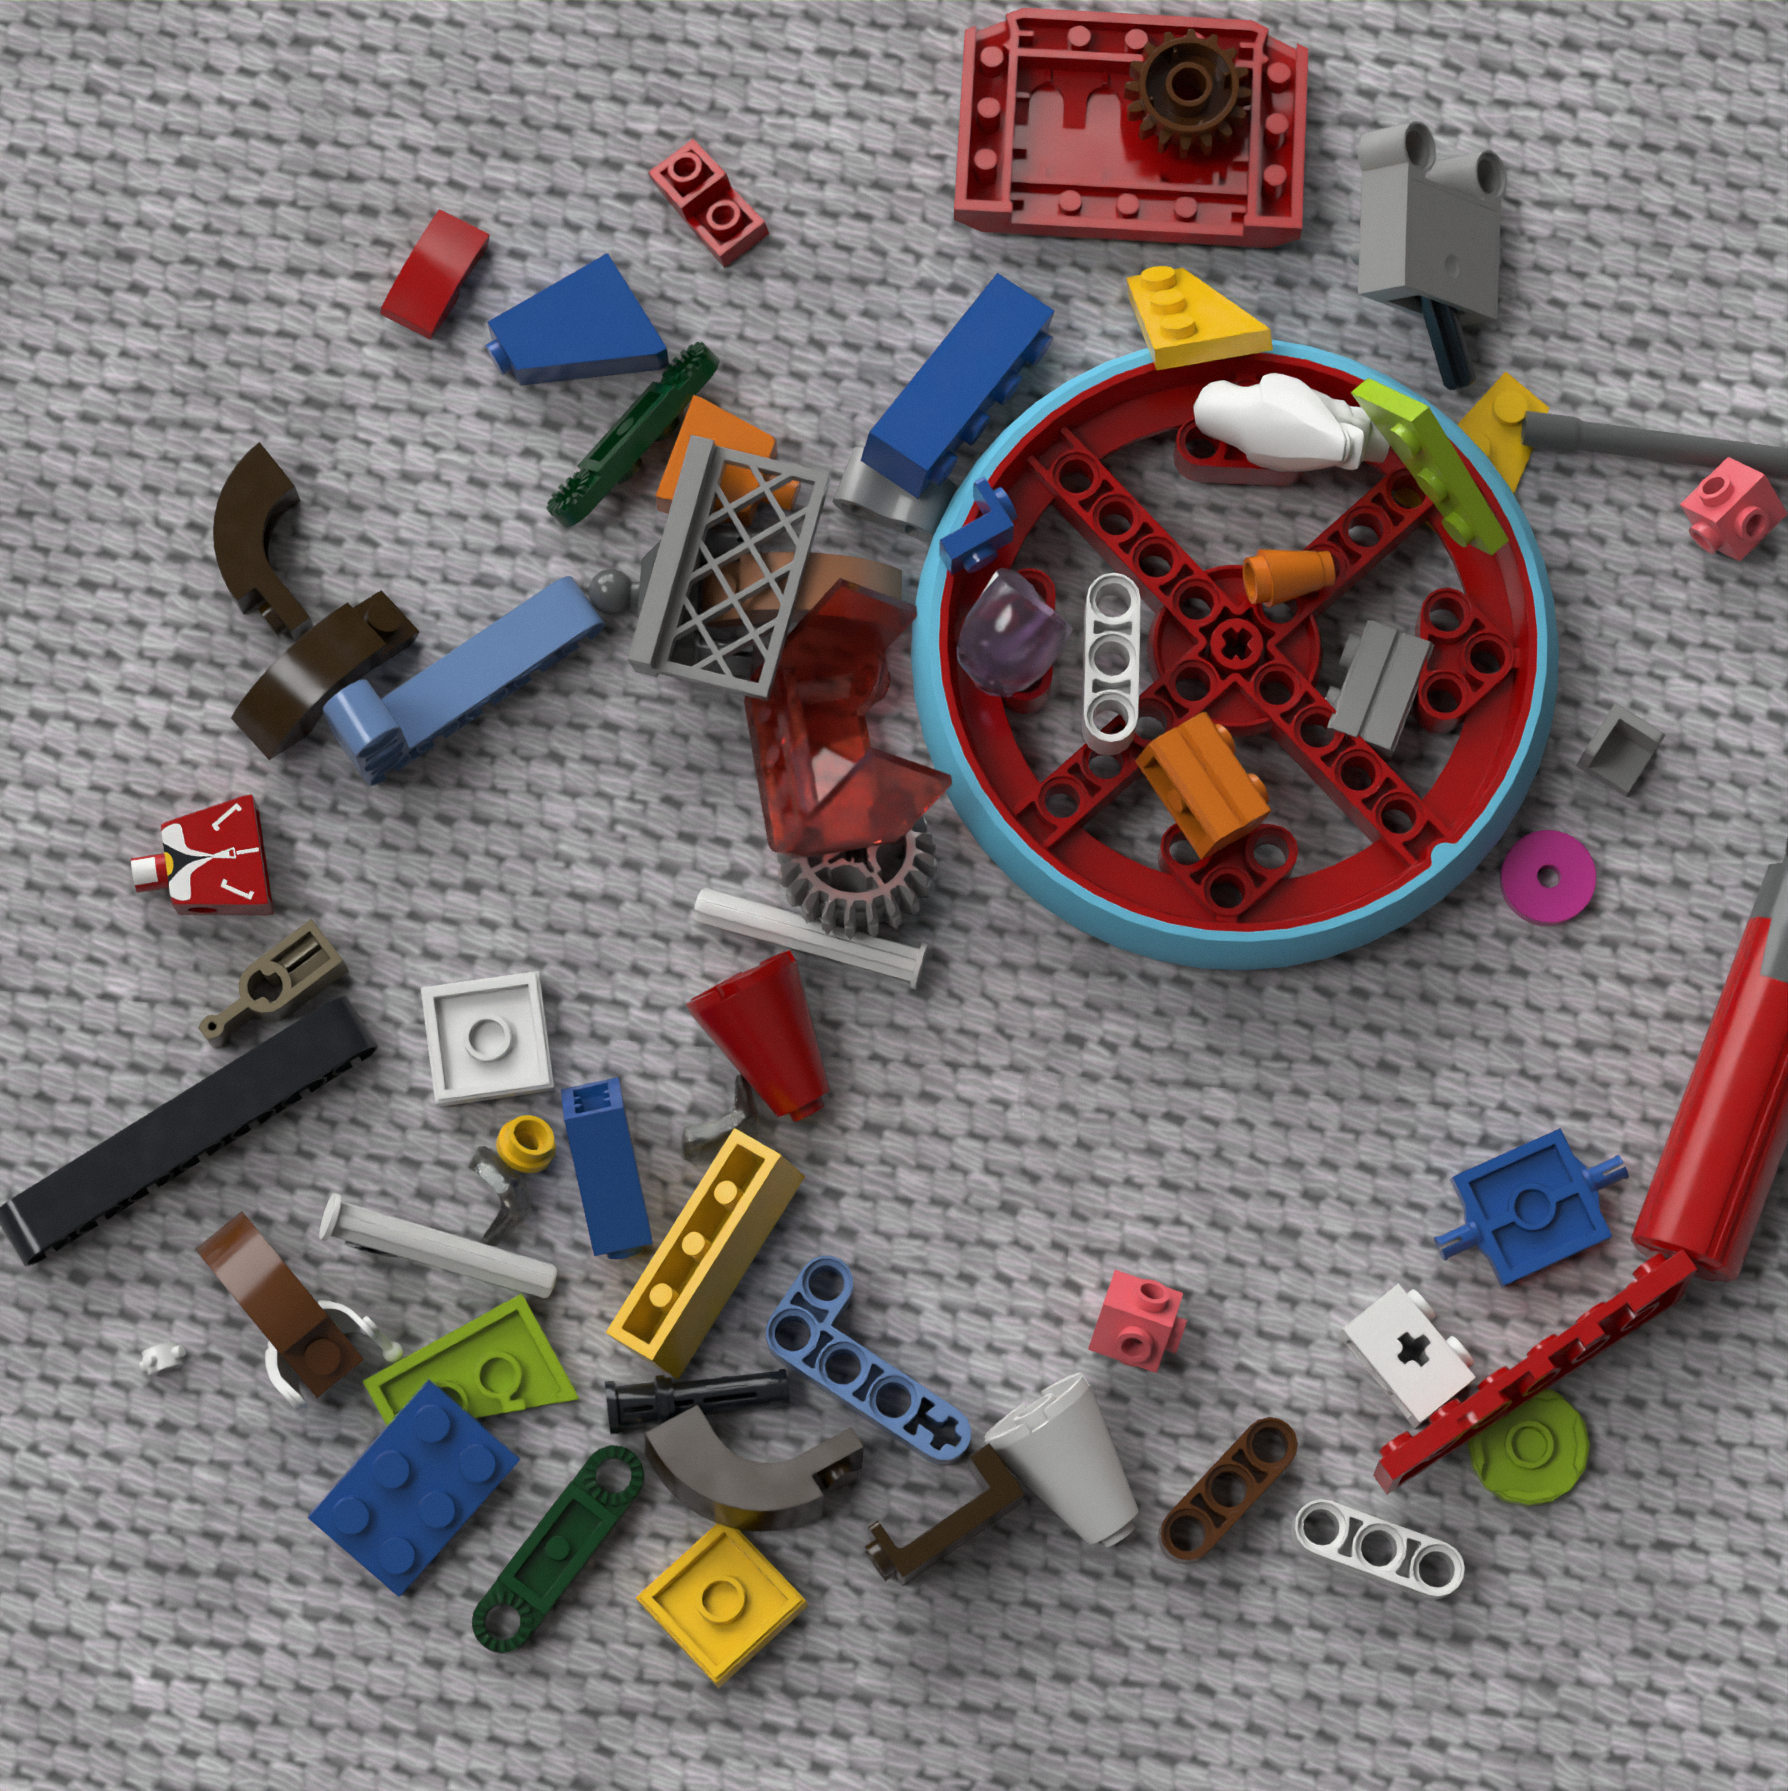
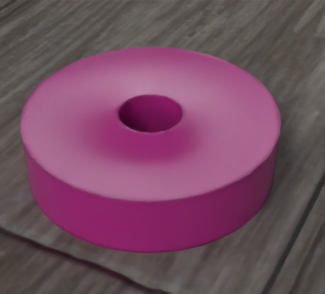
(1547, 851)

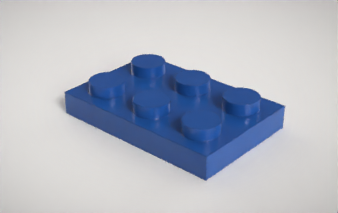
(413, 1487)

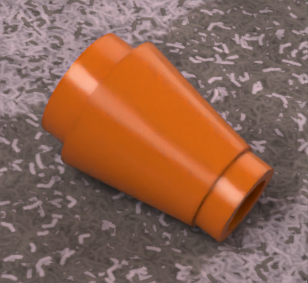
(1286, 574)

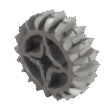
(828, 886)

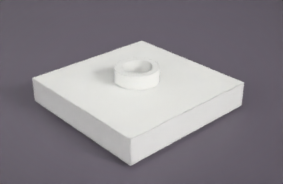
(487, 1039)

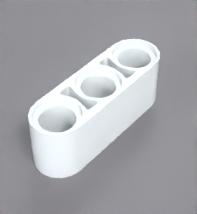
(1115, 636)
(1406, 1544)

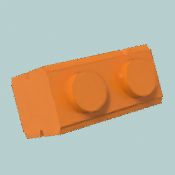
(1204, 784)

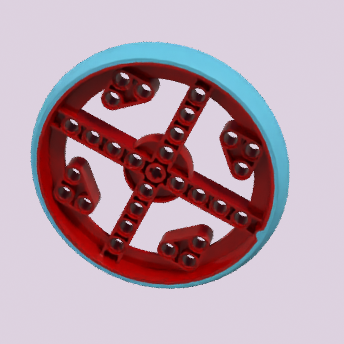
(1170, 911)

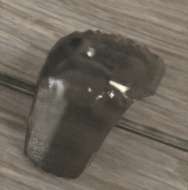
(704, 1141)
(511, 1190)

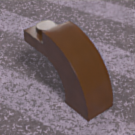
(279, 1304)

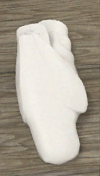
(1288, 425)

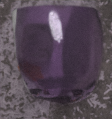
(1010, 636)

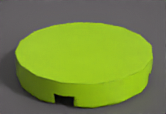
(1513, 1461)

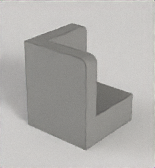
(1620, 749)

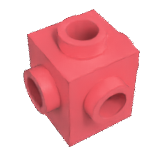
(1732, 510)
(1138, 1322)

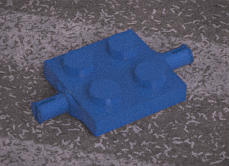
(1531, 1207)

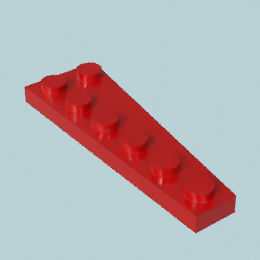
(1656, 1288)

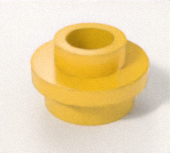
(531, 1132)

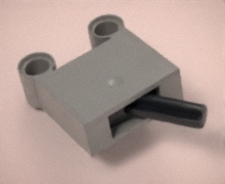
(1430, 240)

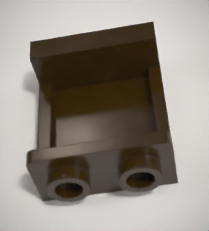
(999, 1498)

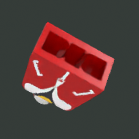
(211, 862)

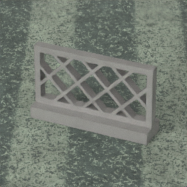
(680, 553)

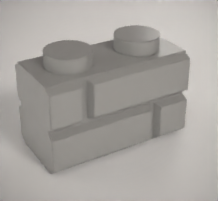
(1378, 686)

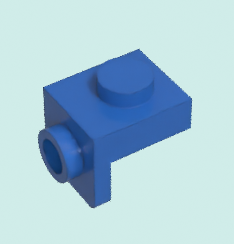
(977, 542)

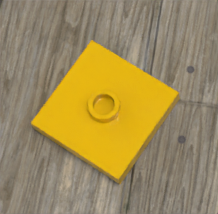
(722, 1602)

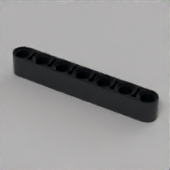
(184, 1128)

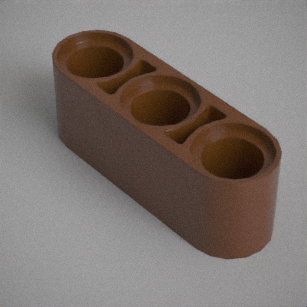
(1244, 1466)

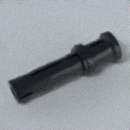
(664, 1400)

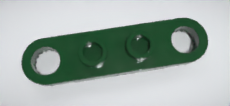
(647, 420)
(558, 1549)

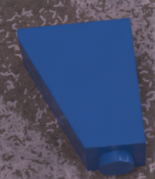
(577, 330)
(606, 1168)

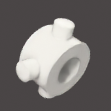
(162, 1358)

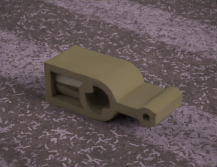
(303, 964)

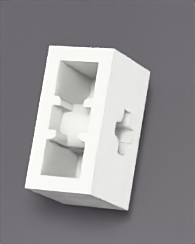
(1376, 1344)

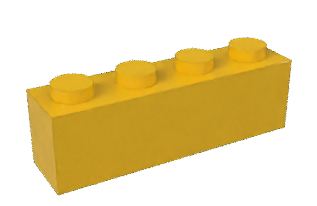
(705, 1253)

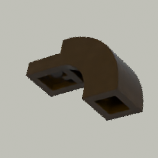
(244, 520)
(316, 667)

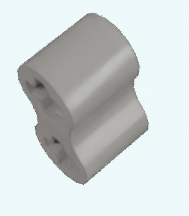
(879, 500)

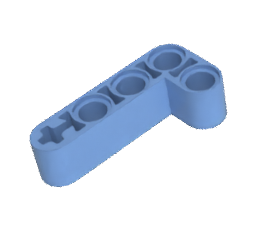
(875, 1373)

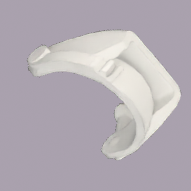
(287, 1380)

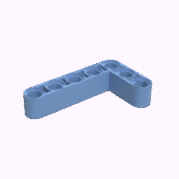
(453, 689)

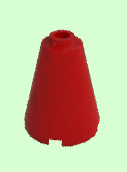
(768, 1034)

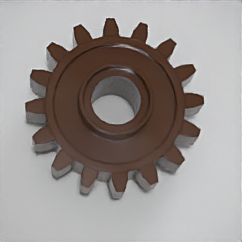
(1179, 121)

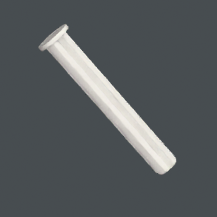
(791, 931)
(437, 1248)

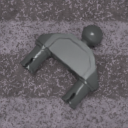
(614, 591)

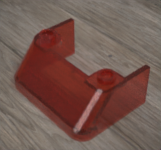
(811, 740)

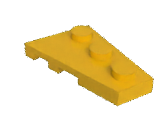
(1190, 320)
(1496, 429)

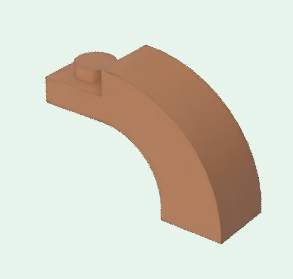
(819, 577)

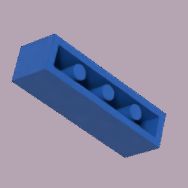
(958, 387)

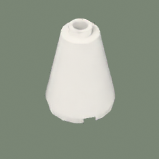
(1069, 1460)

